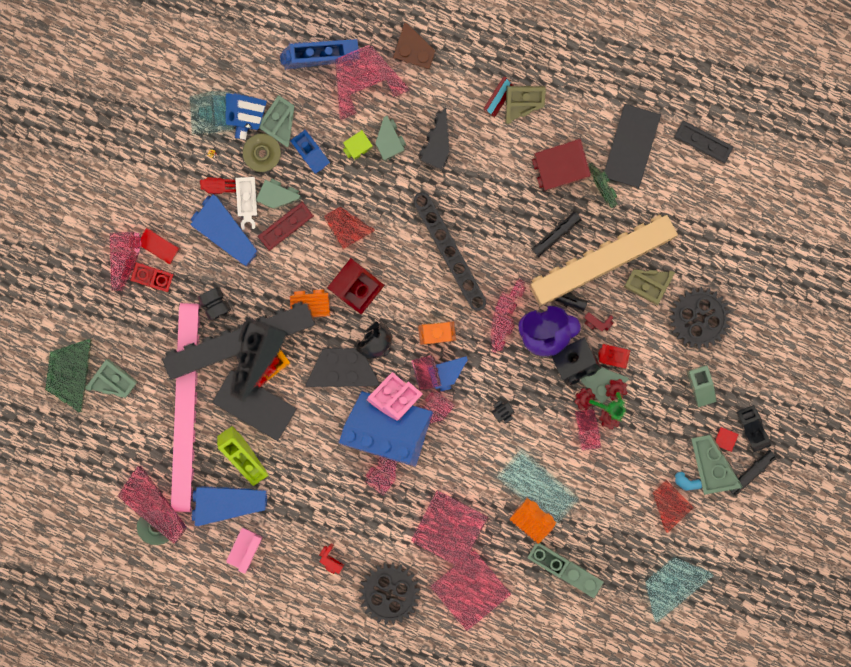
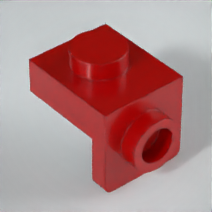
(614, 356)
(331, 564)

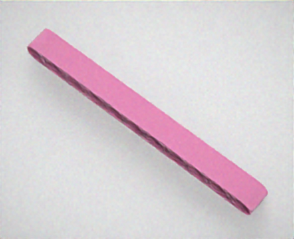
(184, 414)

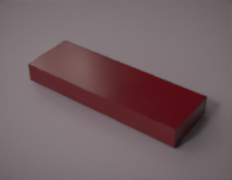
(285, 226)

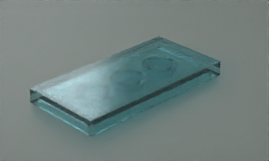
(532, 481)

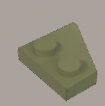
(523, 100)
(649, 284)

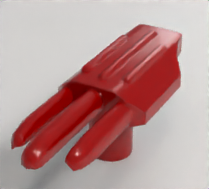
(217, 185)

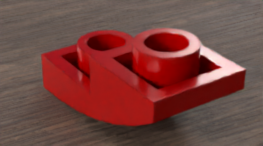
(151, 277)

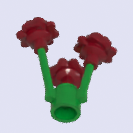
(614, 411)

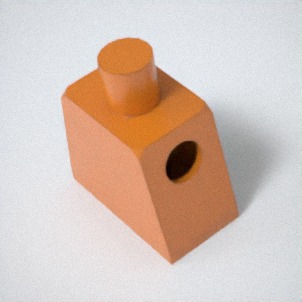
(437, 333)

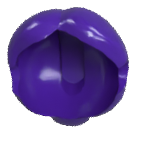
(549, 331)

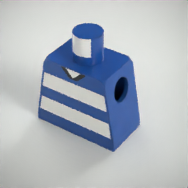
(244, 113)

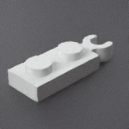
(246, 200)

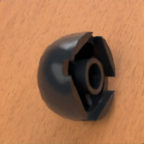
(375, 342)

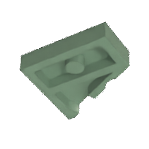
(278, 121)
(112, 380)

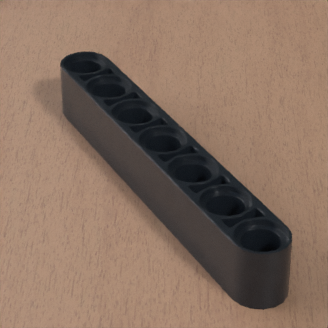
(449, 242)

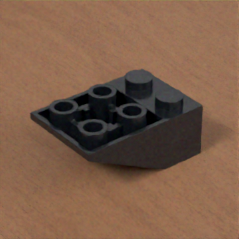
(437, 150)

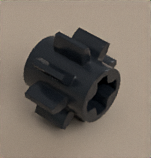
(503, 411)

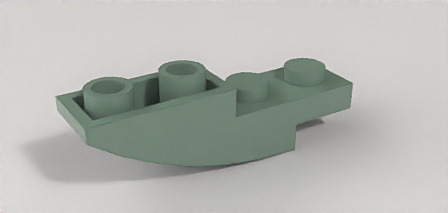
(565, 569)

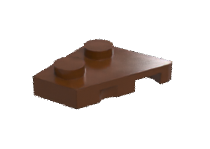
(413, 48)

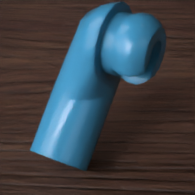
(685, 483)

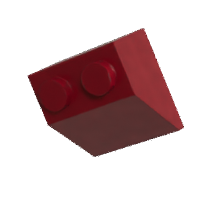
(355, 286)

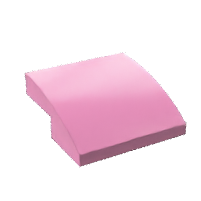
(394, 396)

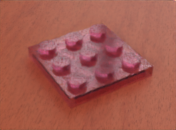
(449, 529)
(470, 590)

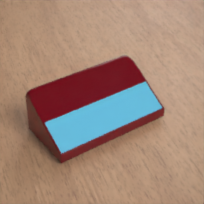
(497, 98)

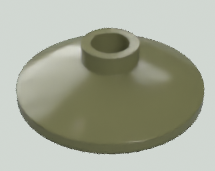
(254, 146)

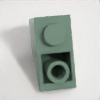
(387, 140)
(276, 196)
(702, 385)

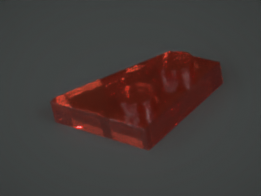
(346, 228)
(670, 505)

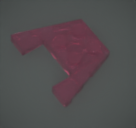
(362, 70)

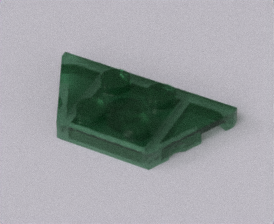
(68, 373)

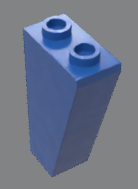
(316, 53)
(222, 229)
(223, 503)

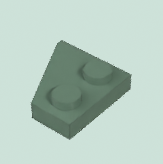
(599, 380)

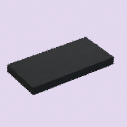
(632, 145)
(259, 410)

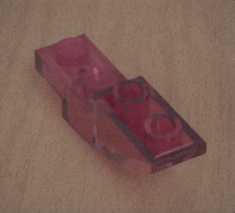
(501, 322)

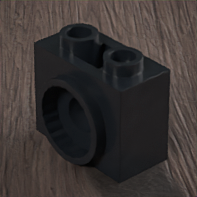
(585, 365)

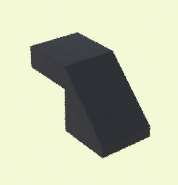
(753, 428)

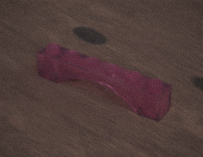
(384, 474)

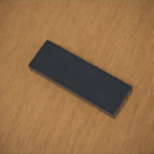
(703, 142)

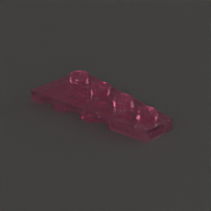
(148, 501)

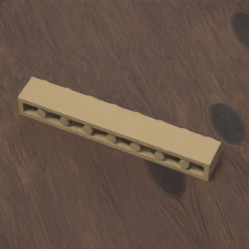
(603, 260)

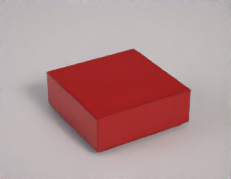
(726, 439)

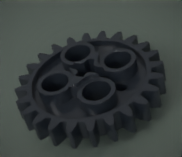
(707, 333)
(382, 610)

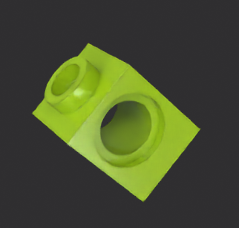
(357, 145)

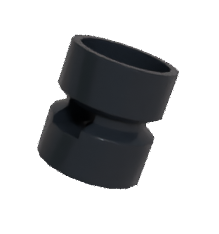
(213, 302)

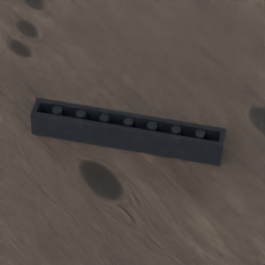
(227, 344)

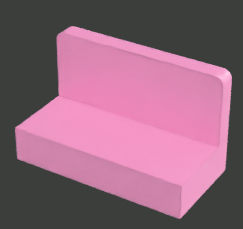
(244, 550)

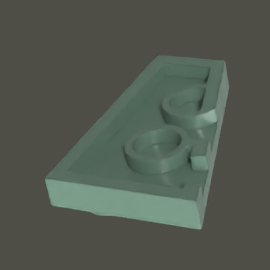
(713, 467)

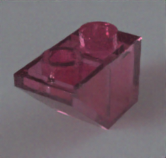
(587, 430)

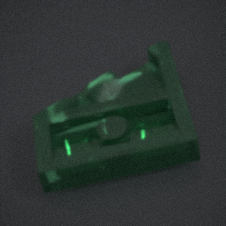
(601, 180)

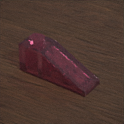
(123, 255)

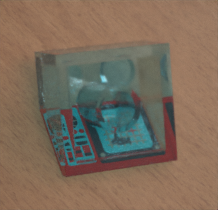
(209, 113)

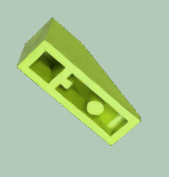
(241, 455)

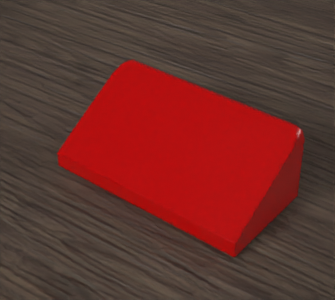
(158, 246)

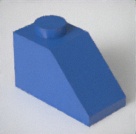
(310, 151)
(449, 372)

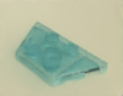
(673, 585)

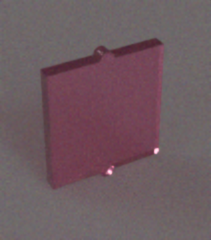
(426, 372)

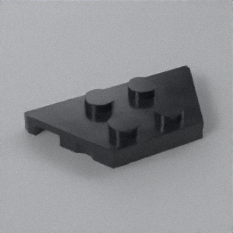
(341, 369)

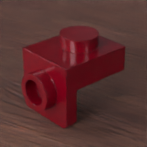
(592, 322)

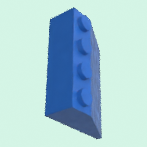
(383, 436)

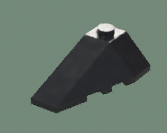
(258, 349)

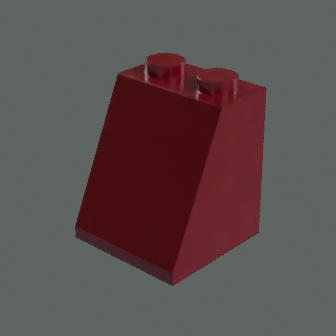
(561, 165)

